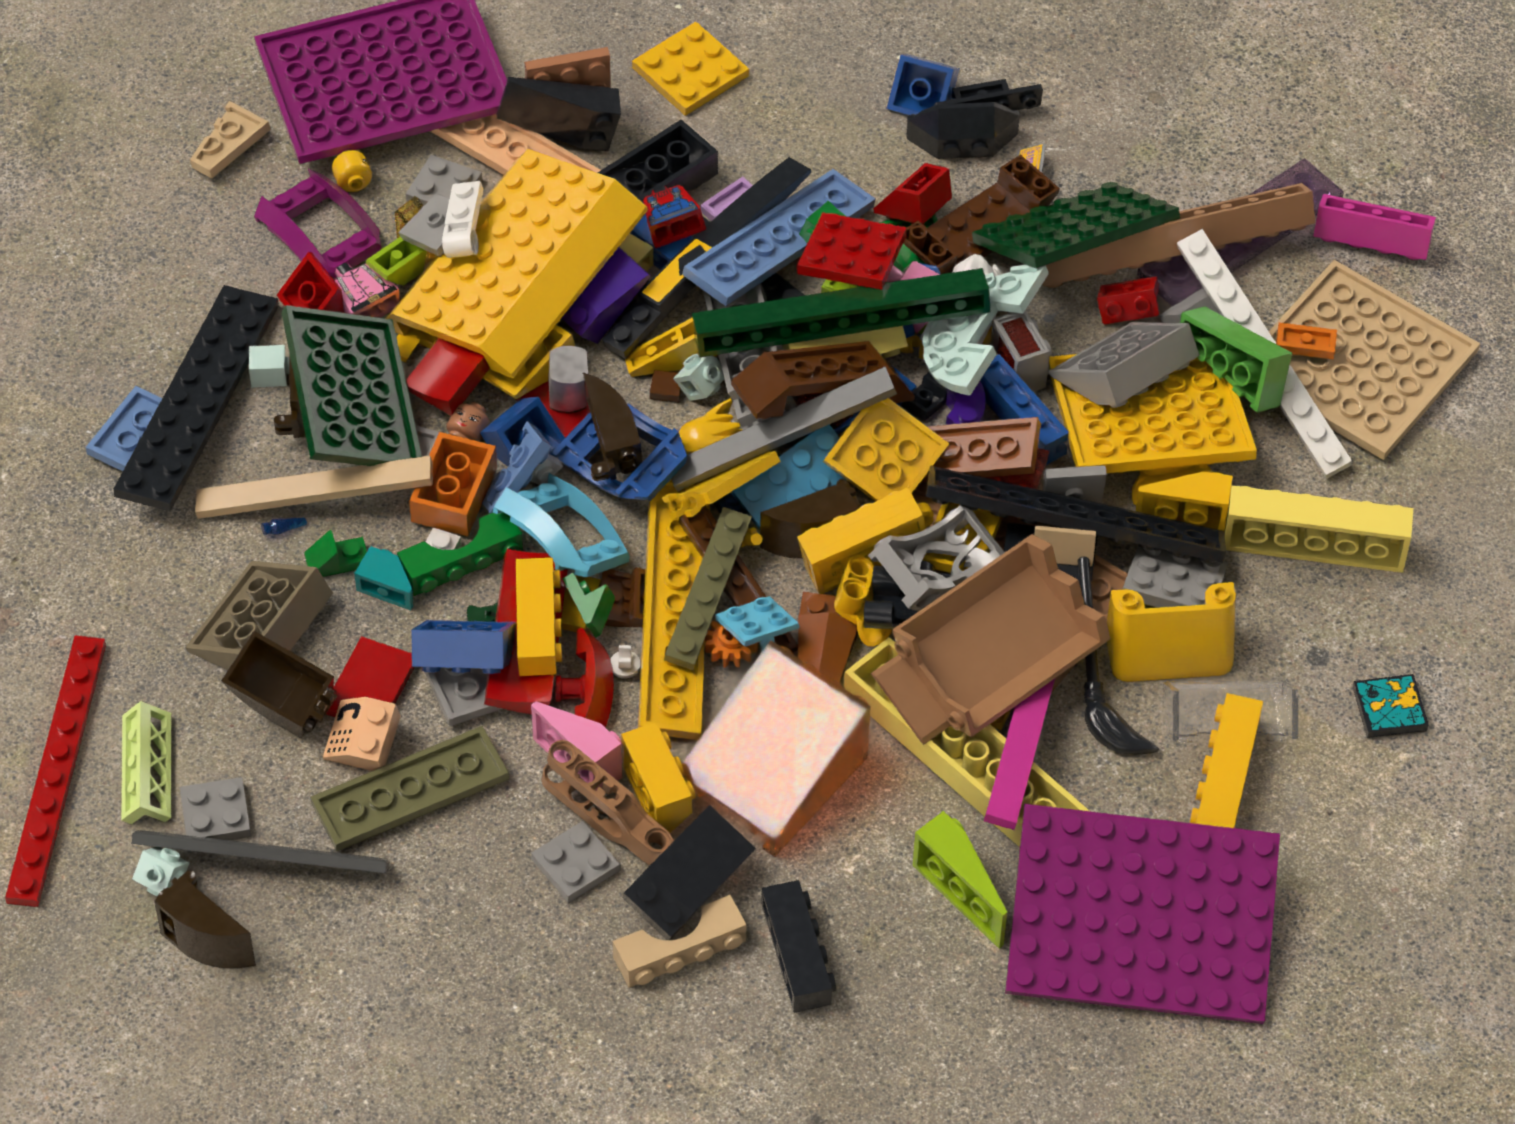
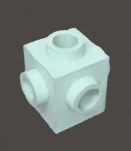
(700, 377)
(158, 867)

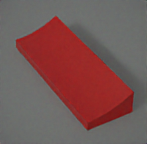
(447, 375)
(507, 688)

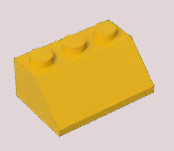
(656, 775)

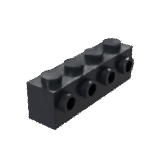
(797, 946)

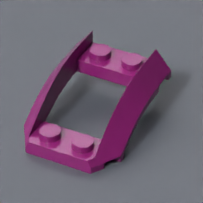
(284, 207)

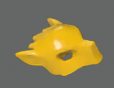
(709, 428)

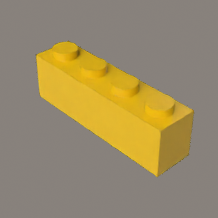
(536, 617)

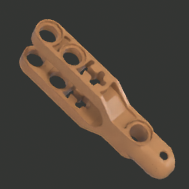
(627, 819)

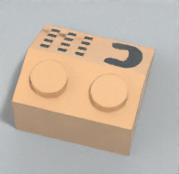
(362, 733)

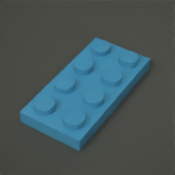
(794, 477)

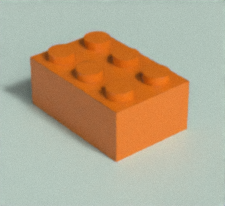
(459, 485)

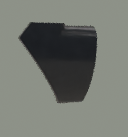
(887, 606)

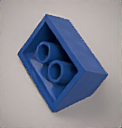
(463, 645)

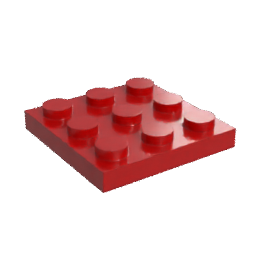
(851, 250)

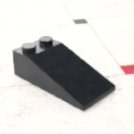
(563, 111)
(667, 159)
(688, 872)

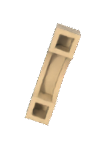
(646, 957)

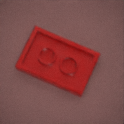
(373, 672)

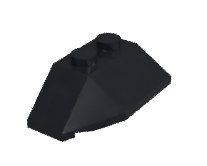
(963, 129)

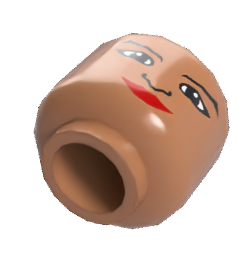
(468, 421)

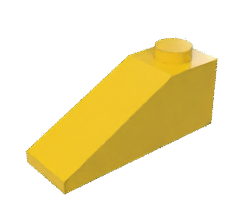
(664, 352)

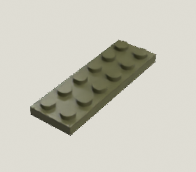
(409, 788)

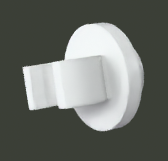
(625, 663)

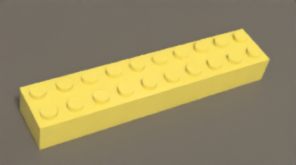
(958, 759)

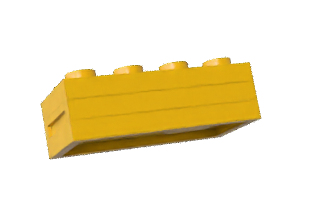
(856, 534)

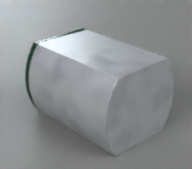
(566, 379)

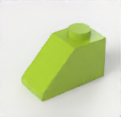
(398, 261)

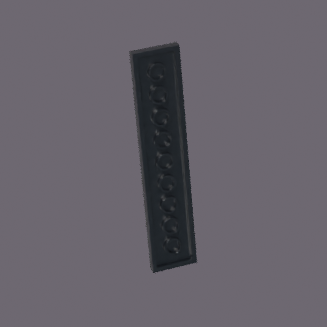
(195, 399)
(1075, 513)

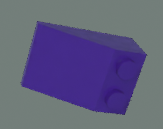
(606, 296)

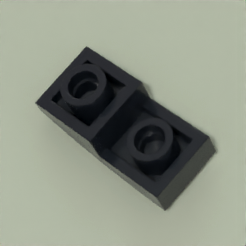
(928, 398)

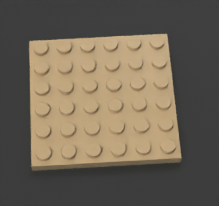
(1385, 362)

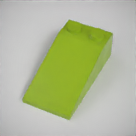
(954, 869)

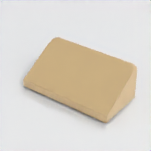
(1068, 543)

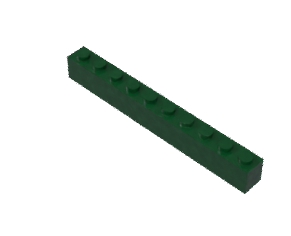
(841, 312)

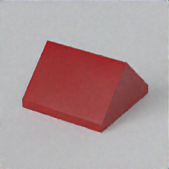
(312, 287)

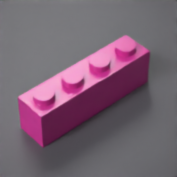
(1374, 227)

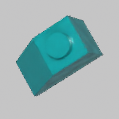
(384, 578)

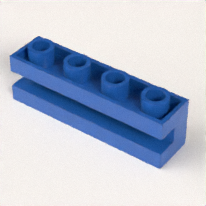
(1014, 400)

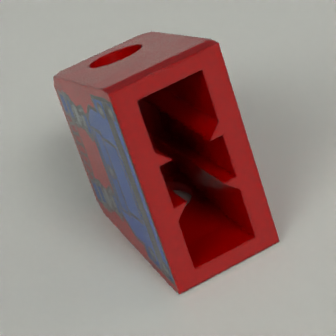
(672, 215)

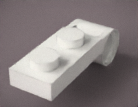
(461, 219)

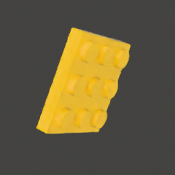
(690, 68)
(885, 450)

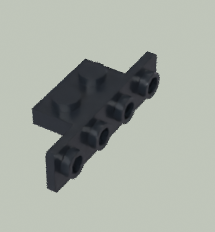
(998, 92)

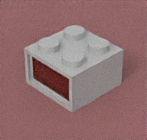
(1022, 347)

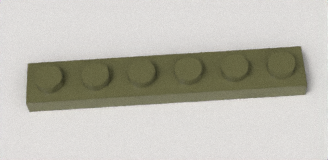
(707, 588)

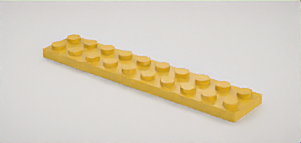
(668, 691)

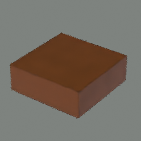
(664, 386)

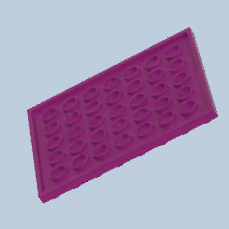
(381, 74)
(1143, 914)

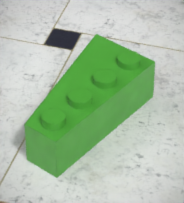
(1241, 357)

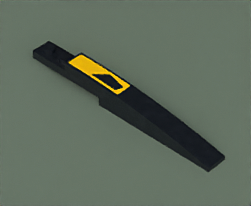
(669, 284)

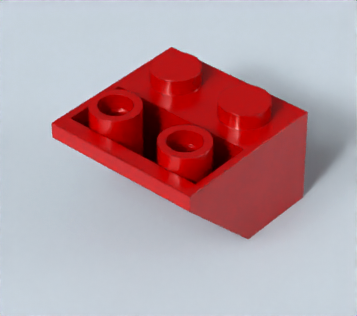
(918, 195)

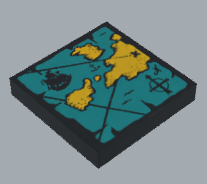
(1390, 706)

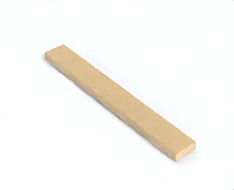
(314, 487)

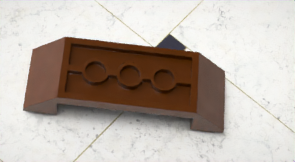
(950, 238)
(807, 371)

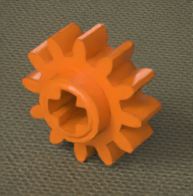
(725, 646)

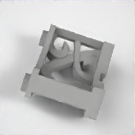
(904, 554)

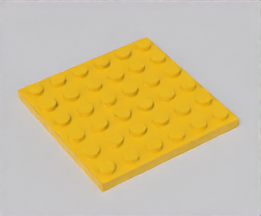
(1173, 424)

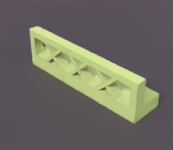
(139, 758)

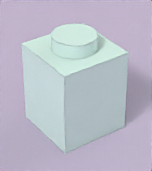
(268, 366)

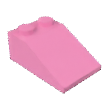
(587, 735)

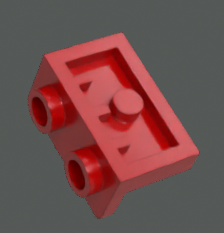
(1128, 300)

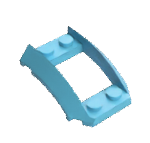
(529, 512)

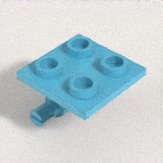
(757, 621)

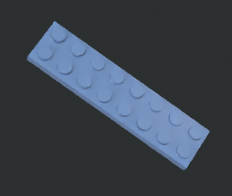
(772, 239)

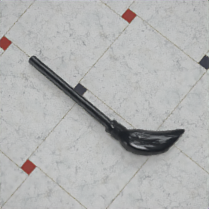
(1100, 717)

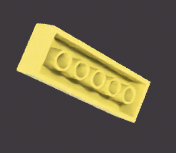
(1318, 528)

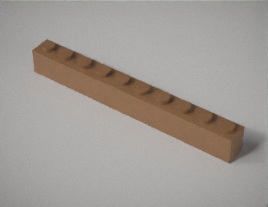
(1222, 222)

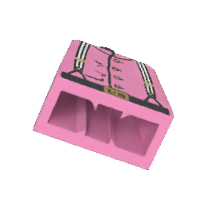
(366, 291)

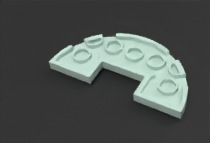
(952, 343)

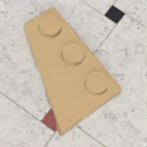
(229, 139)

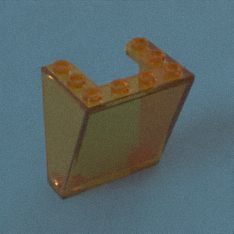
(780, 746)

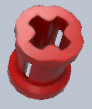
(570, 688)

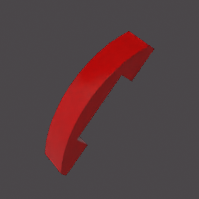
(598, 679)

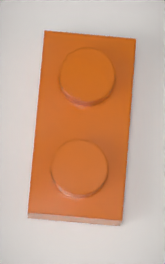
(1307, 340)

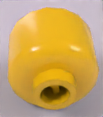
(352, 171)

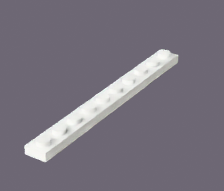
(1234, 305)

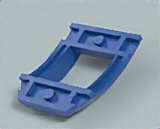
(647, 478)

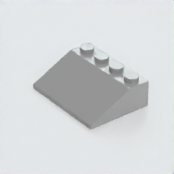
(1128, 362)

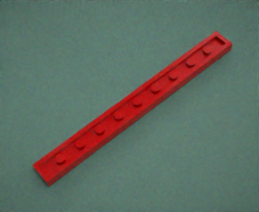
(55, 772)

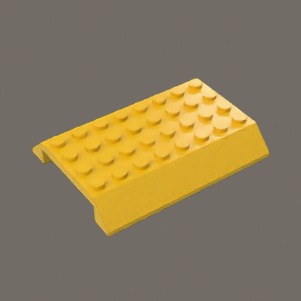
(538, 249)

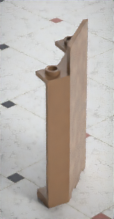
(990, 643)

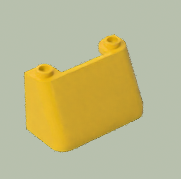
(1171, 640)

